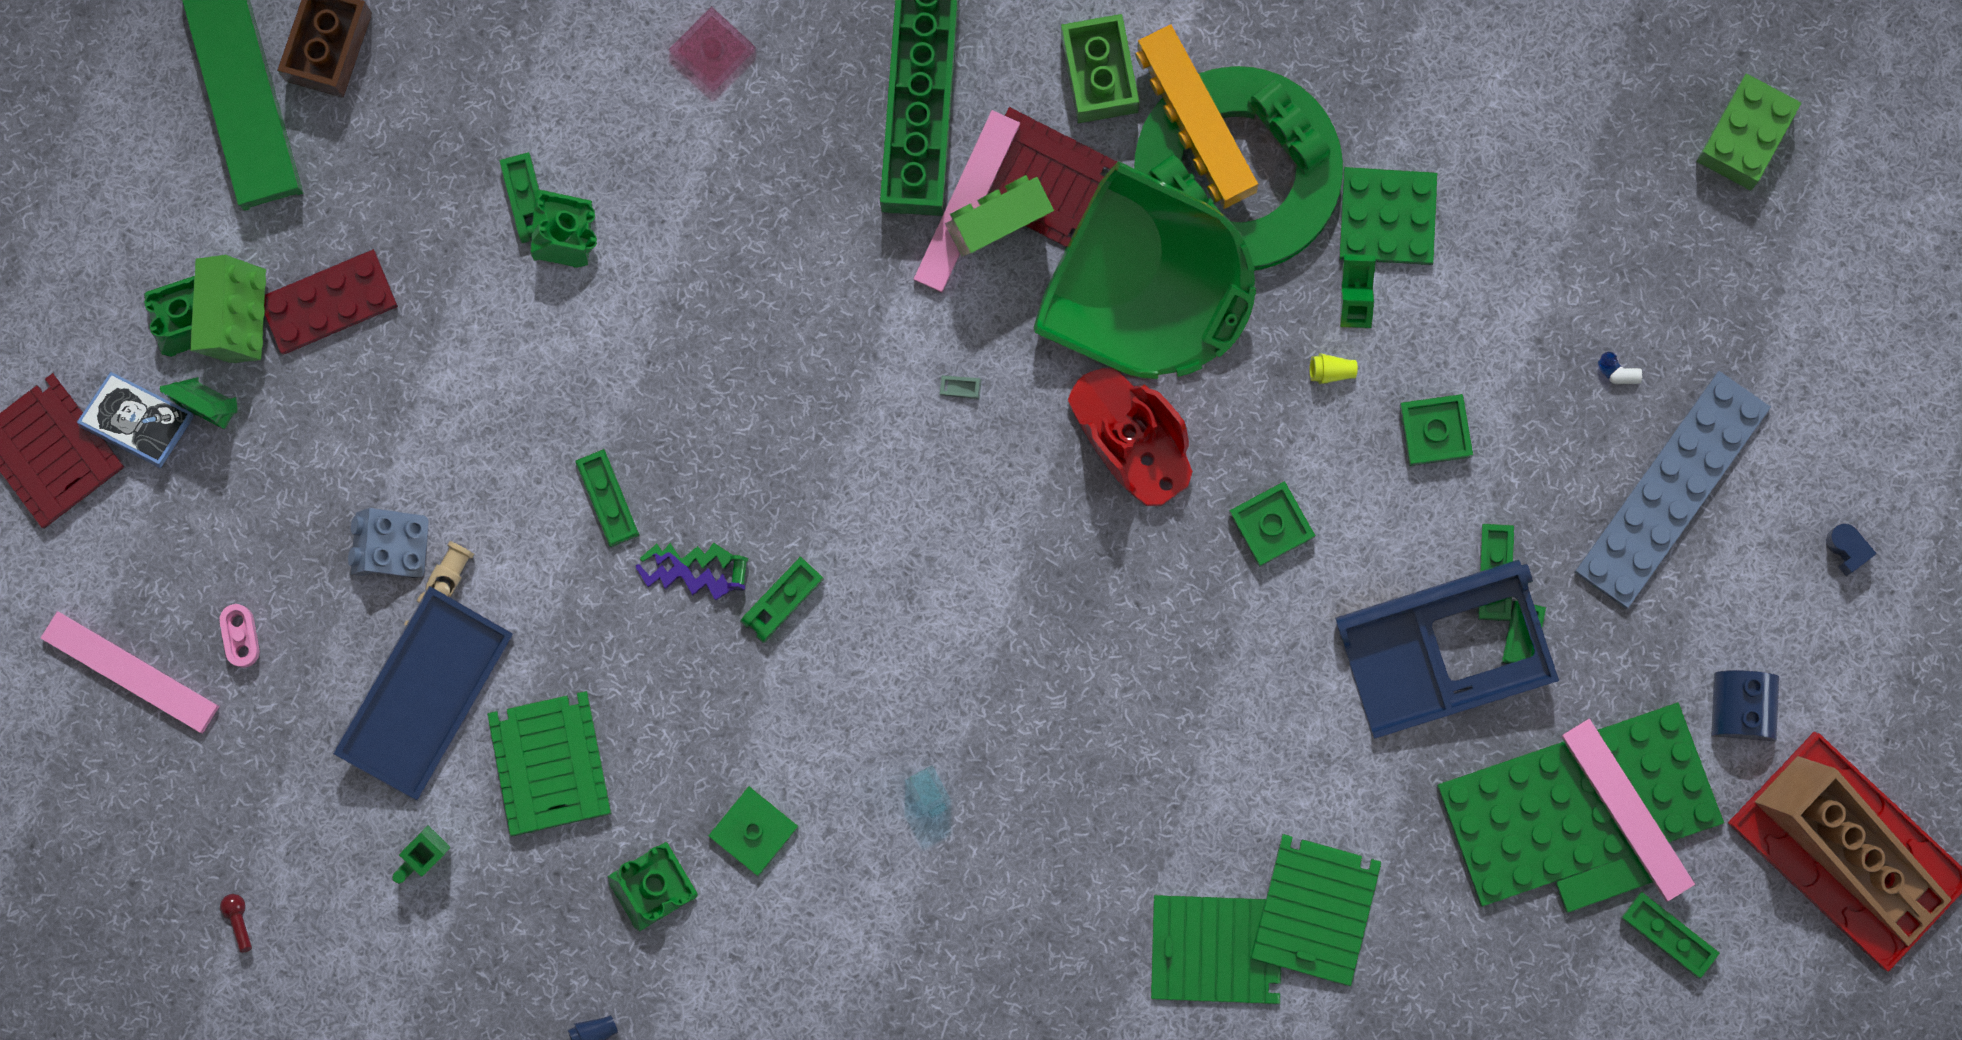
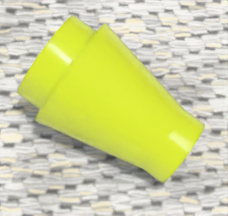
(1330, 368)

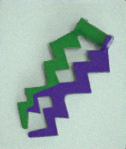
(681, 569)

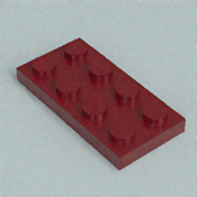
(328, 302)

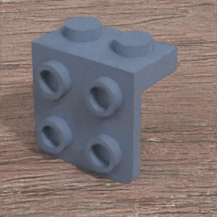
(388, 543)

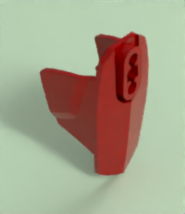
(1128, 425)

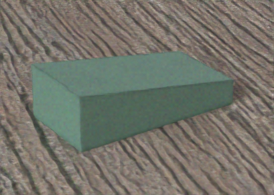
(961, 387)

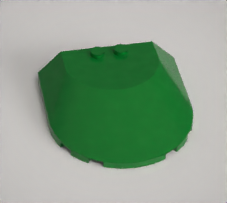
(1149, 280)

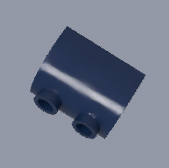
(1745, 705)

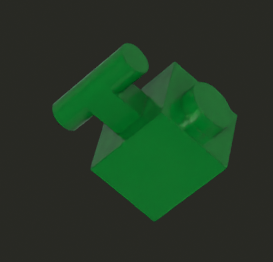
(421, 854)

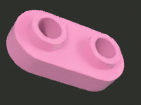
(240, 636)

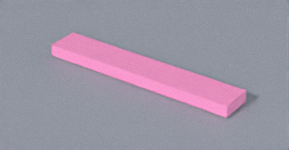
(973, 185)
(130, 672)
(1628, 810)

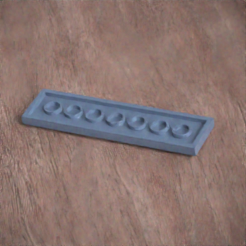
(1672, 489)

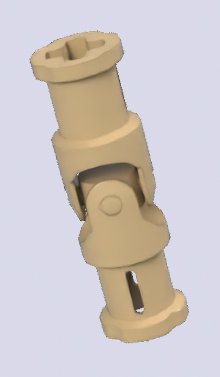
(449, 568)

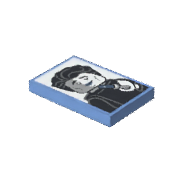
(135, 419)

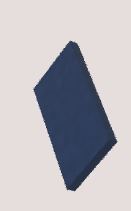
(422, 693)

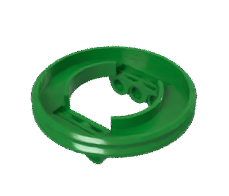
(1299, 128)

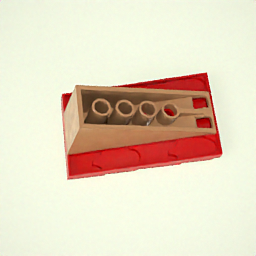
(1834, 830)

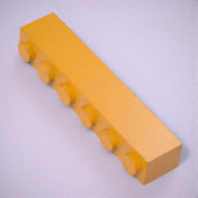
(1196, 116)

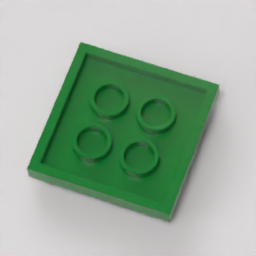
(1389, 215)

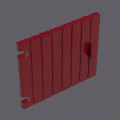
(1064, 168)
(49, 452)

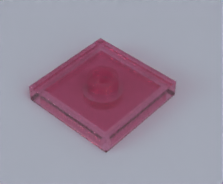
(712, 49)

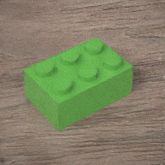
(1099, 68)
(1748, 132)
(998, 215)
(228, 309)

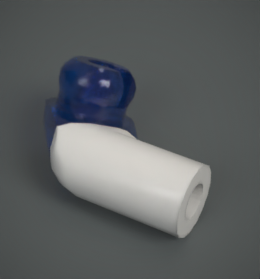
(1616, 373)

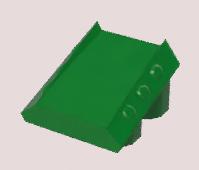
(562, 229)
(171, 315)
(201, 401)
(652, 886)

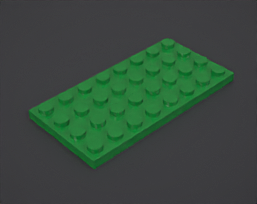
(1544, 820)

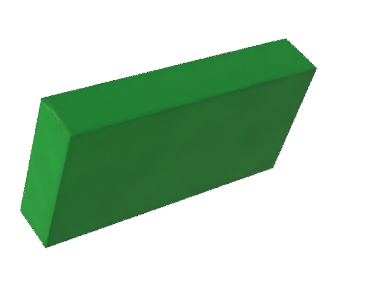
(1518, 641)

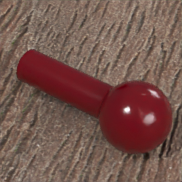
(232, 908)

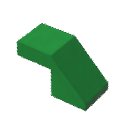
(1357, 291)

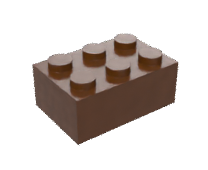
(325, 44)

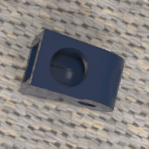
(1851, 546)

